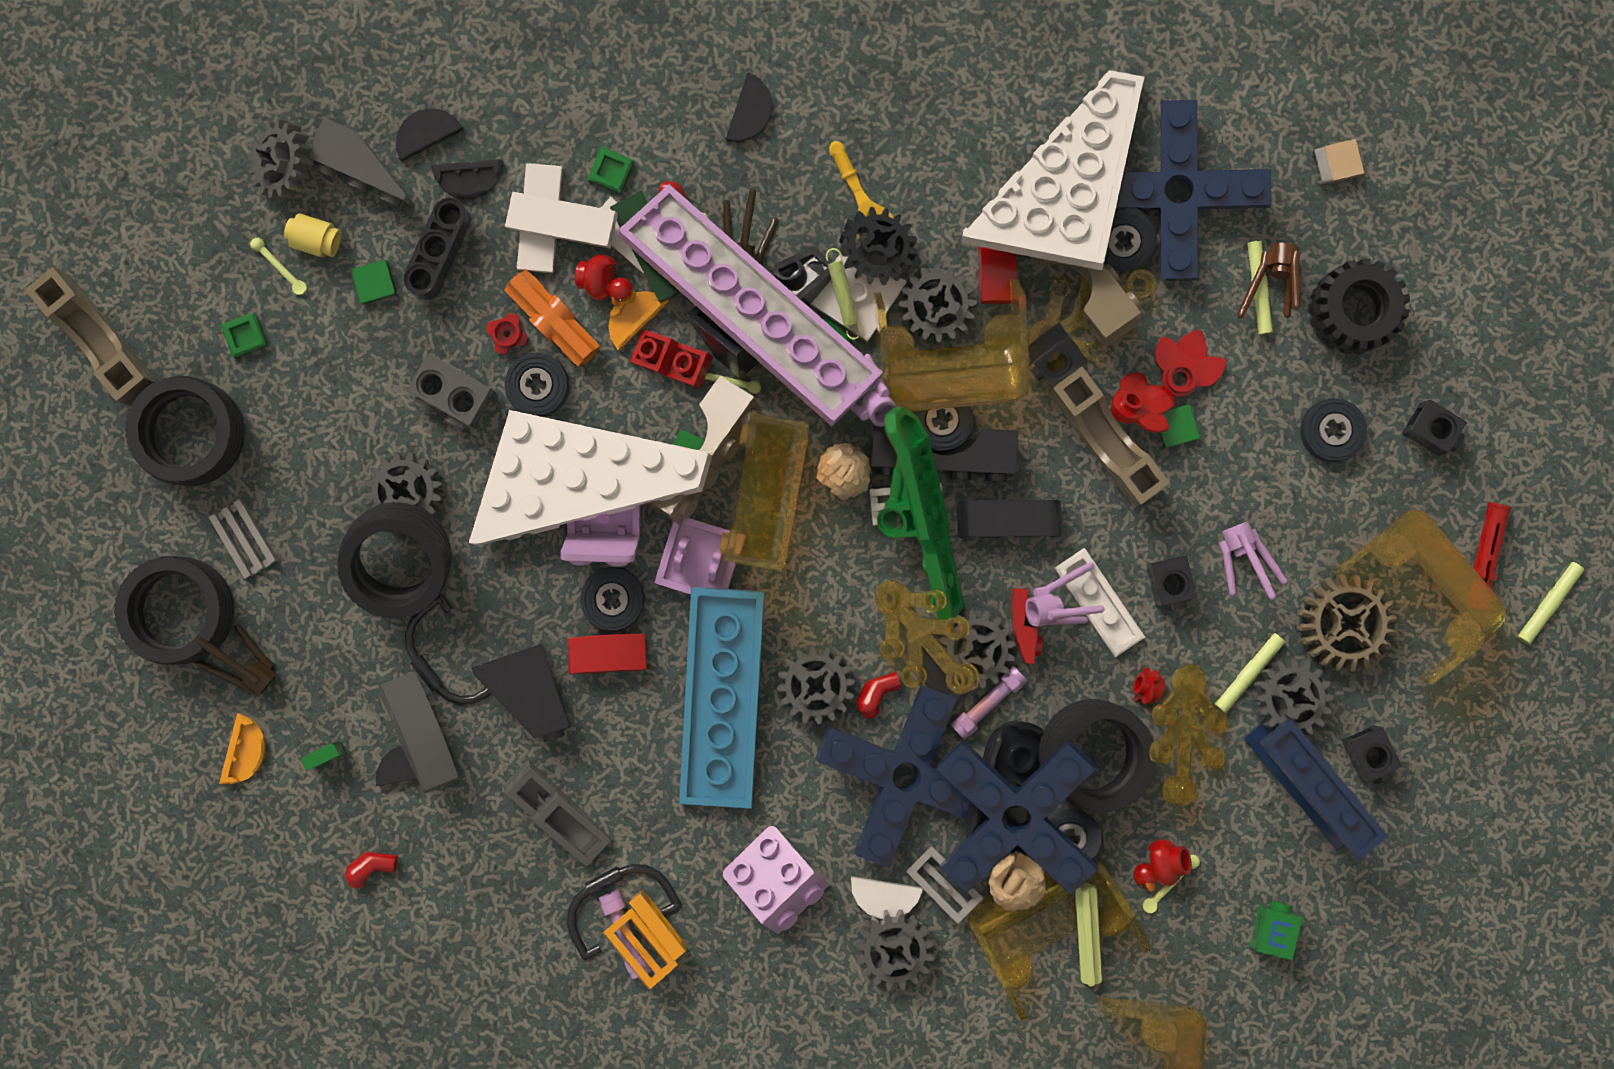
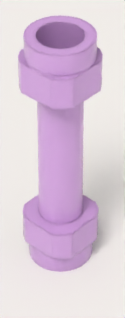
(966, 723)
(613, 906)

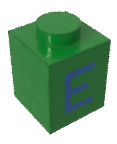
(1276, 930)

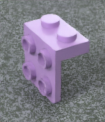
(604, 539)
(774, 880)

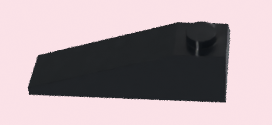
(802, 274)

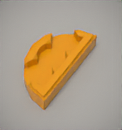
(632, 316)
(244, 752)

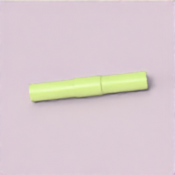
(1261, 296)
(1550, 603)
(1250, 673)

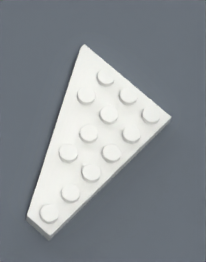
(1070, 188)
(572, 472)

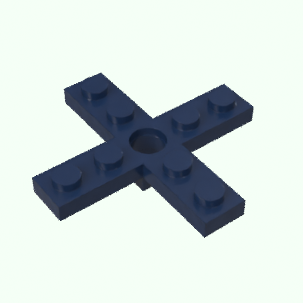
(1209, 190)
(877, 764)
(998, 835)

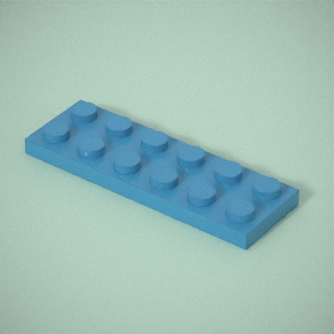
(721, 697)

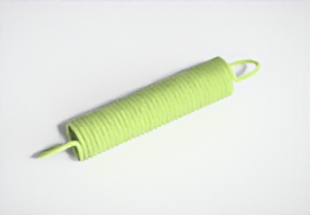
(843, 293)

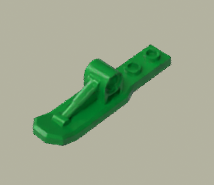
(920, 503)

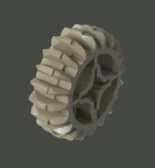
(1358, 613)

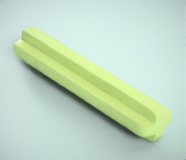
(1088, 934)

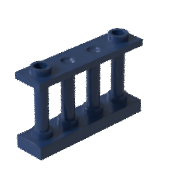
(1316, 787)

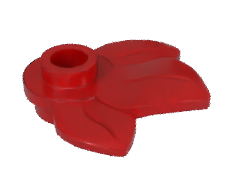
(1188, 359)
(1142, 403)

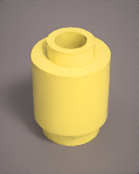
(312, 236)

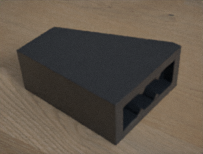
(527, 690)

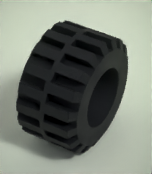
(1379, 285)

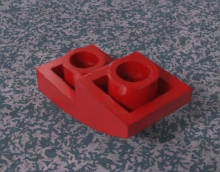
(995, 274)
(671, 358)
(1026, 638)
(606, 654)

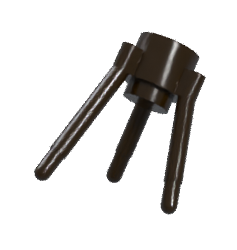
(747, 227)
(252, 677)

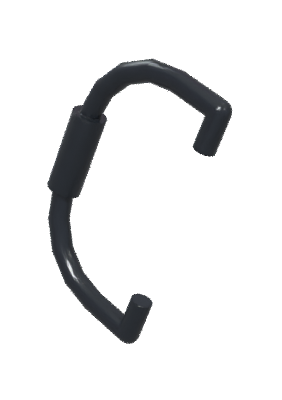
(425, 670)
(604, 881)

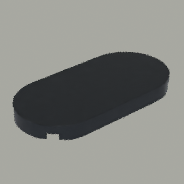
(1014, 755)

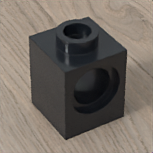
(1055, 341)
(1420, 428)
(1178, 567)
(1361, 743)

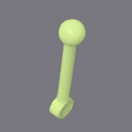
(298, 287)
(753, 386)
(1150, 904)

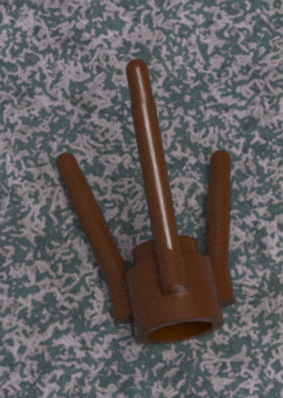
(1284, 264)

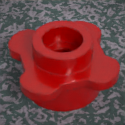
(497, 330)
(1148, 686)

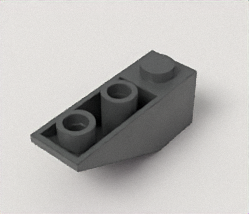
(346, 153)

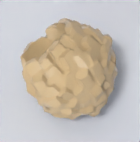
(844, 470)
(1017, 882)

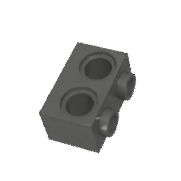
(454, 386)

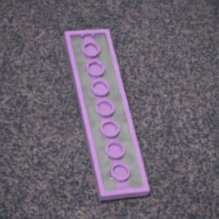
(750, 304)

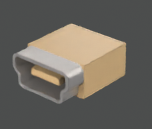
(1338, 162)

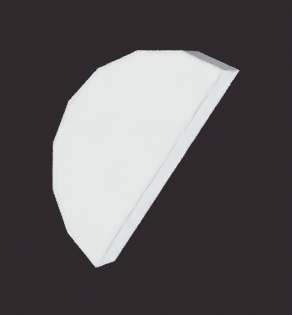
(877, 896)

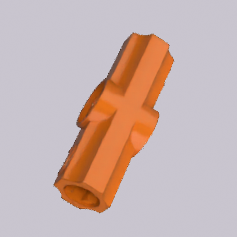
(552, 318)

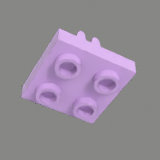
(694, 558)

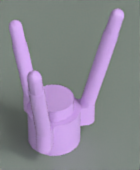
(875, 402)
(1244, 540)
(1049, 609)

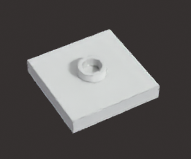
(863, 300)

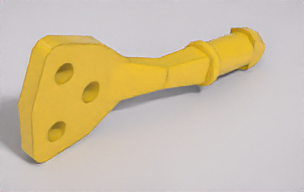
(849, 174)

